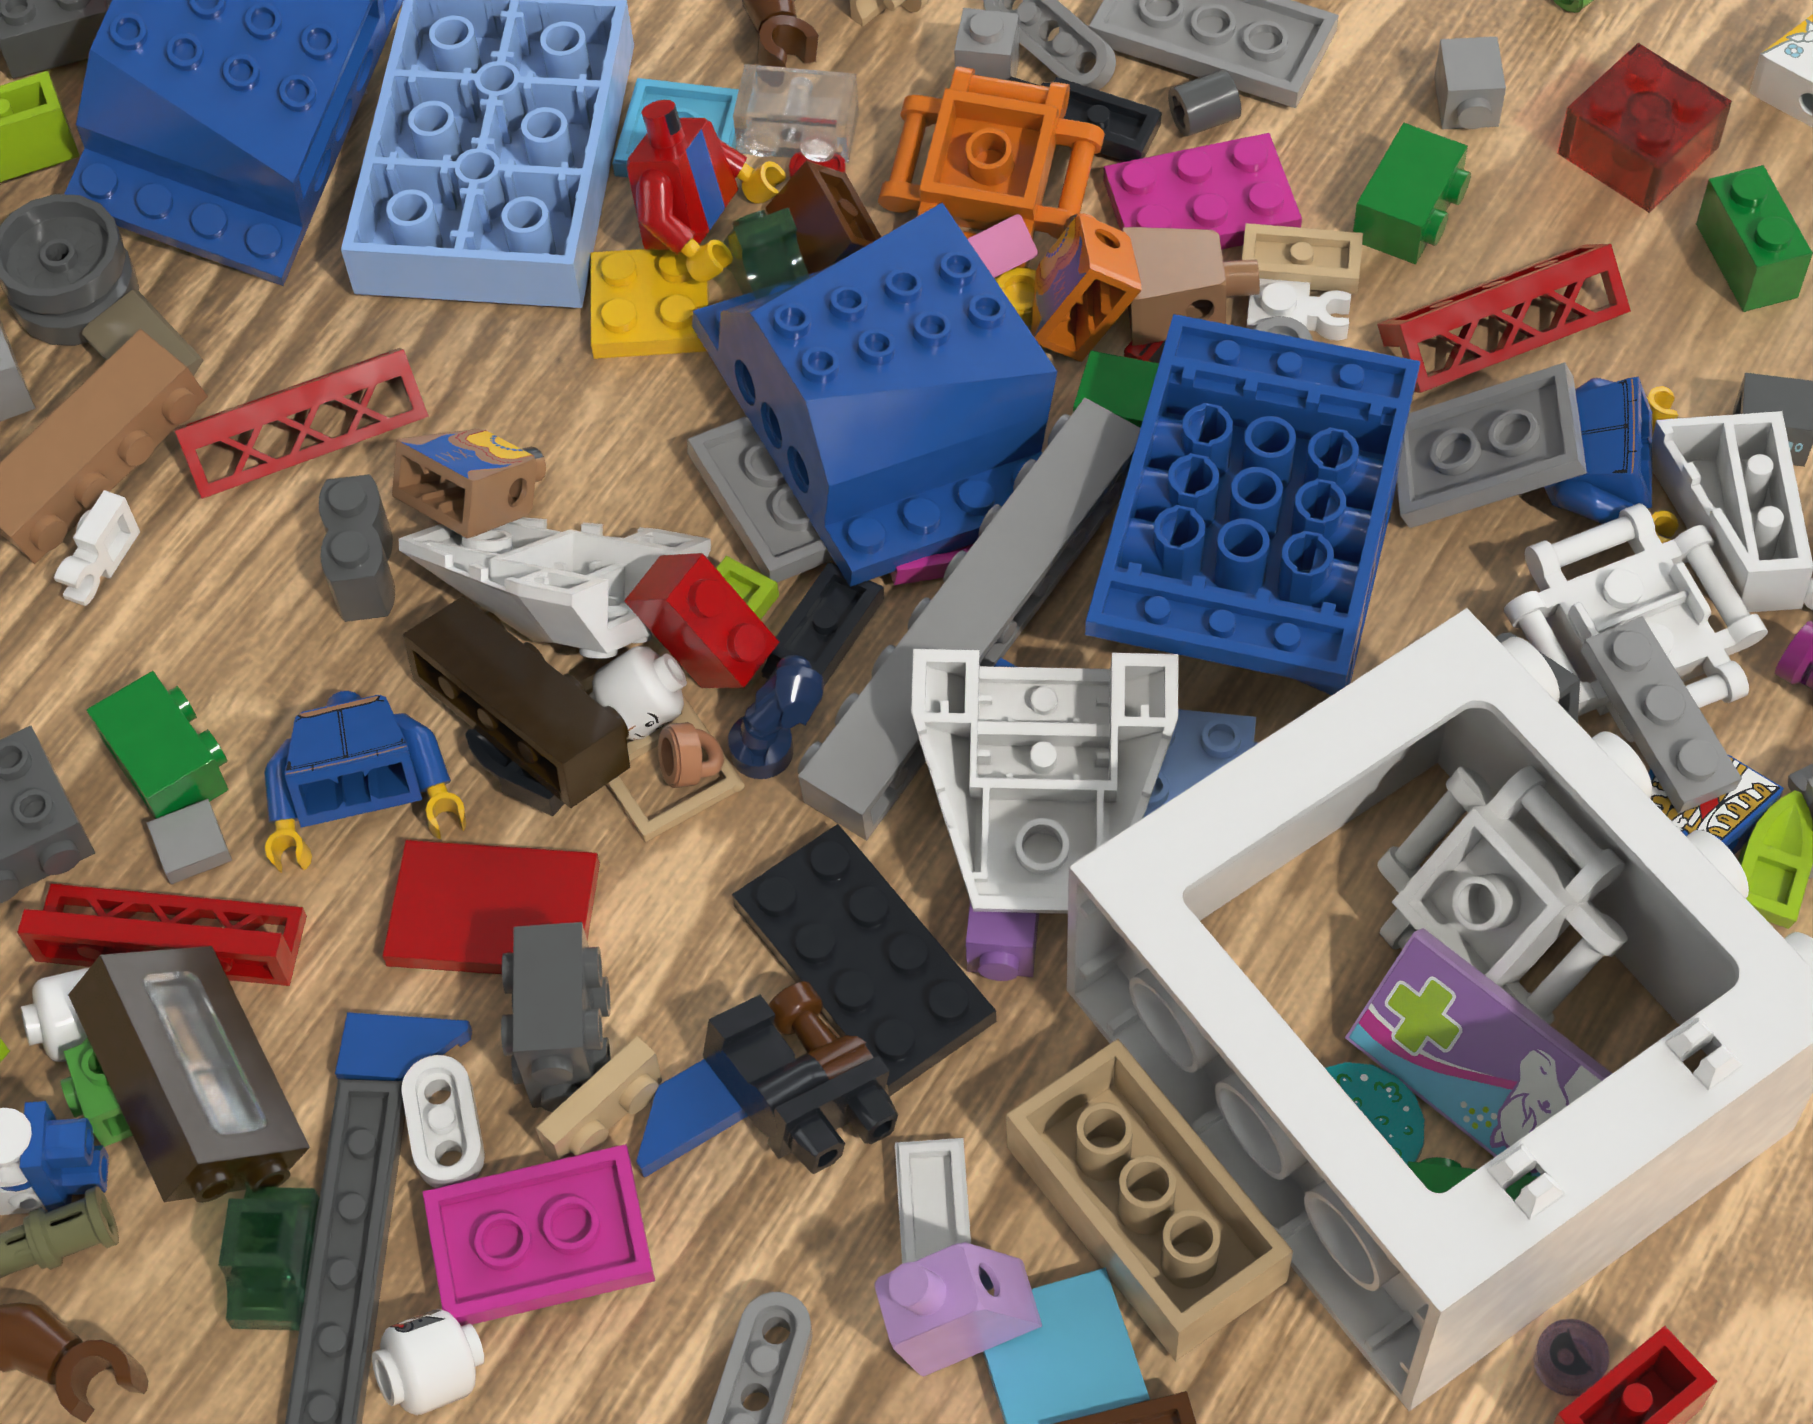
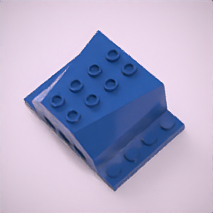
(224, 119)
(889, 393)
(1256, 502)

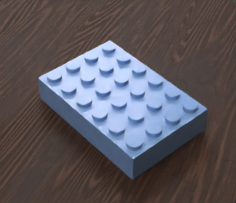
(490, 151)

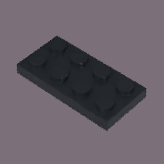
(865, 956)

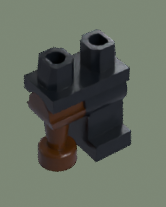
(802, 1098)

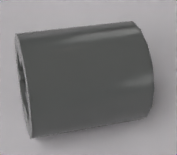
(1204, 103)

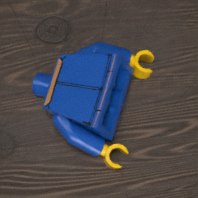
(1617, 451)
(352, 763)

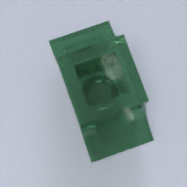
(765, 252)
(268, 1256)

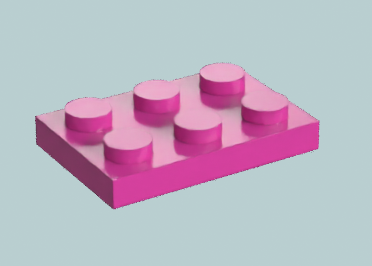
(1205, 189)
(538, 1236)

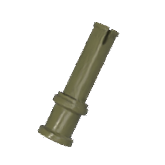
(58, 1233)

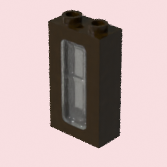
(188, 1073)

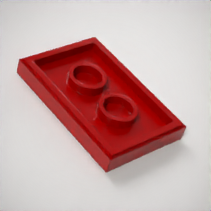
(463, 900)

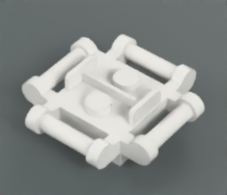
(1646, 585)
(1502, 889)

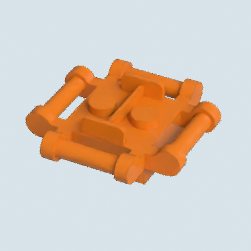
(991, 154)

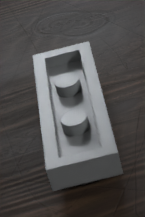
(1660, 715)

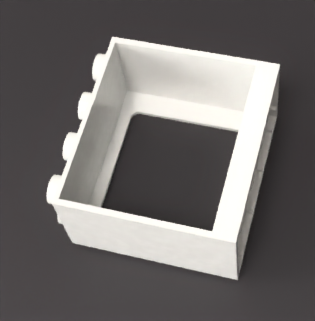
(1406, 1270)

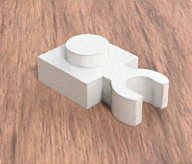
(1293, 301)
(102, 542)

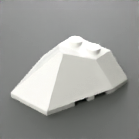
(551, 581)
(1039, 764)

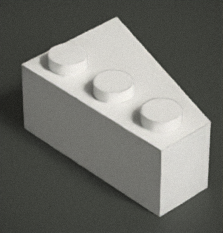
(1743, 488)

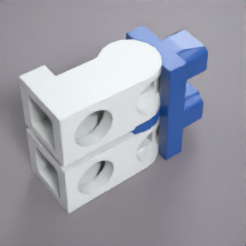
(46, 1159)

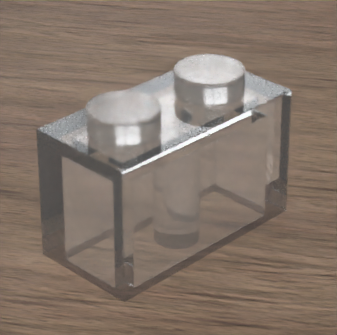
(796, 113)

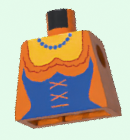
(1083, 286)

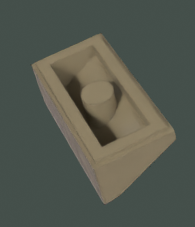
(125, 317)

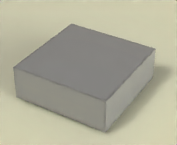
(189, 841)

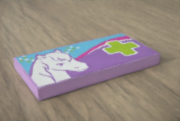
(1470, 1046)

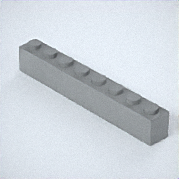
(979, 607)

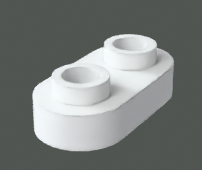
(443, 1126)

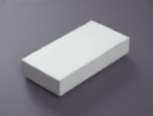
(931, 1196)

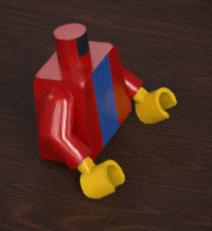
(684, 183)

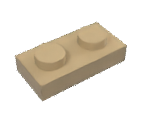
(1315, 256)
(618, 1088)

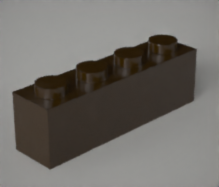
(518, 701)

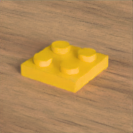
(643, 304)

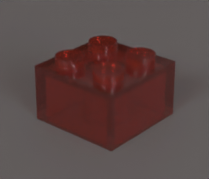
(1643, 127)

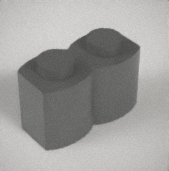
(356, 548)

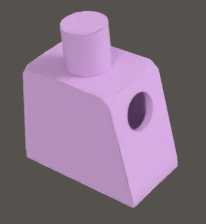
(942, 1309)

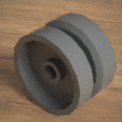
(62, 266)

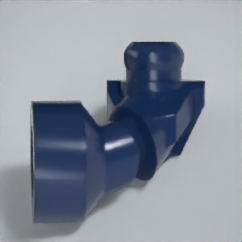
(762, 738)

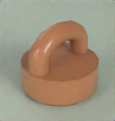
(682, 754)

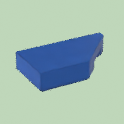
(389, 1045)
(685, 1115)

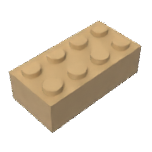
(1148, 1199)

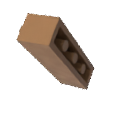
(93, 443)

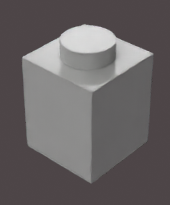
(988, 43)
(1469, 83)

